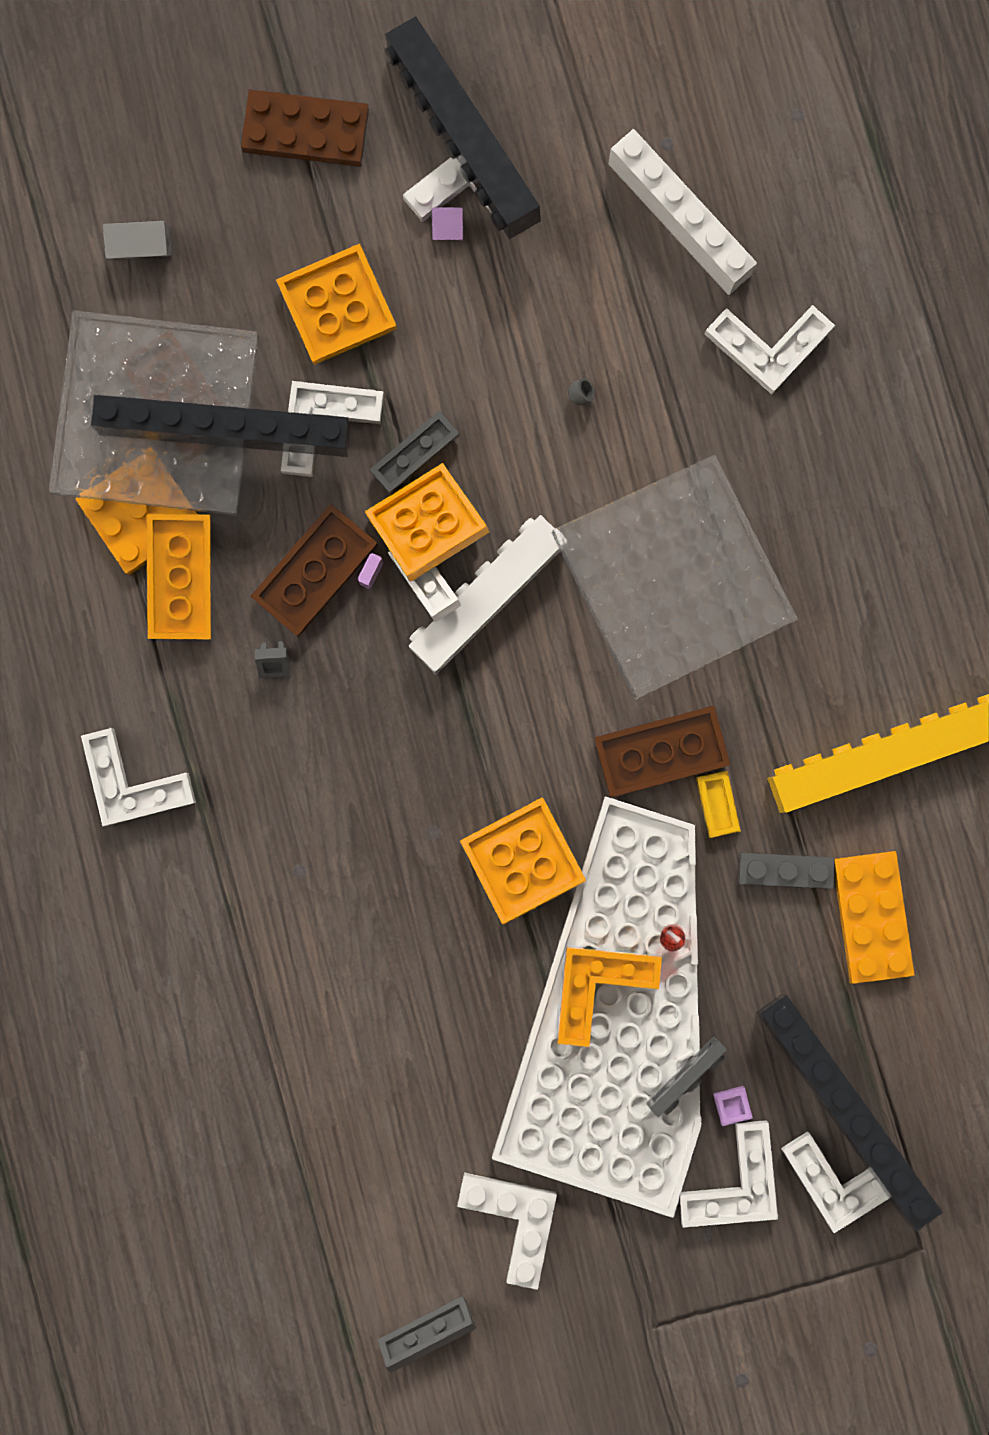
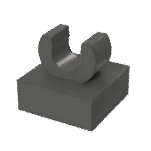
(272, 661)

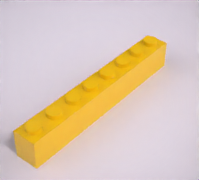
(881, 756)

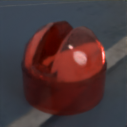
(668, 941)

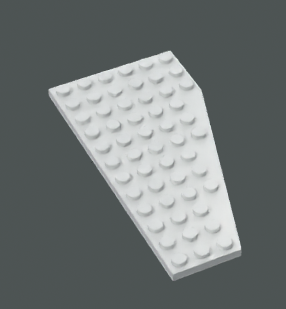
(584, 1108)

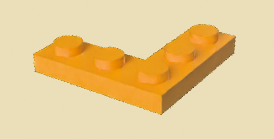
(591, 966)

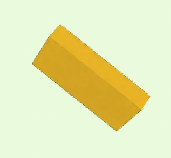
(718, 804)

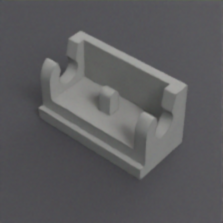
(137, 240)

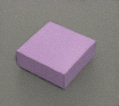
(447, 223)
(370, 571)
(732, 1106)

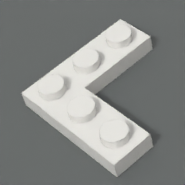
(437, 189)
(764, 364)
(330, 400)
(432, 592)
(115, 798)
(836, 1202)
(747, 1203)
(534, 1213)

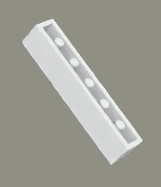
(681, 212)
(487, 594)

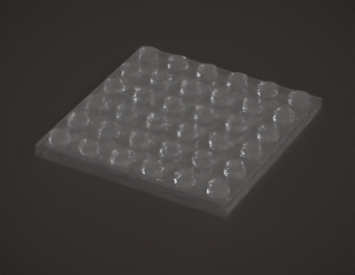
(154, 363)
(674, 576)

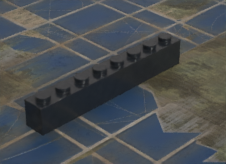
(462, 127)
(221, 425)
(849, 1112)

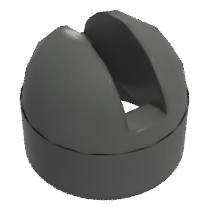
(581, 391)

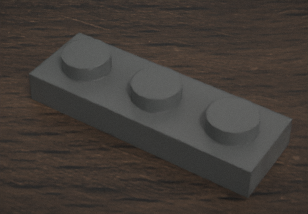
(414, 452)
(786, 870)
(687, 1077)
(426, 1334)

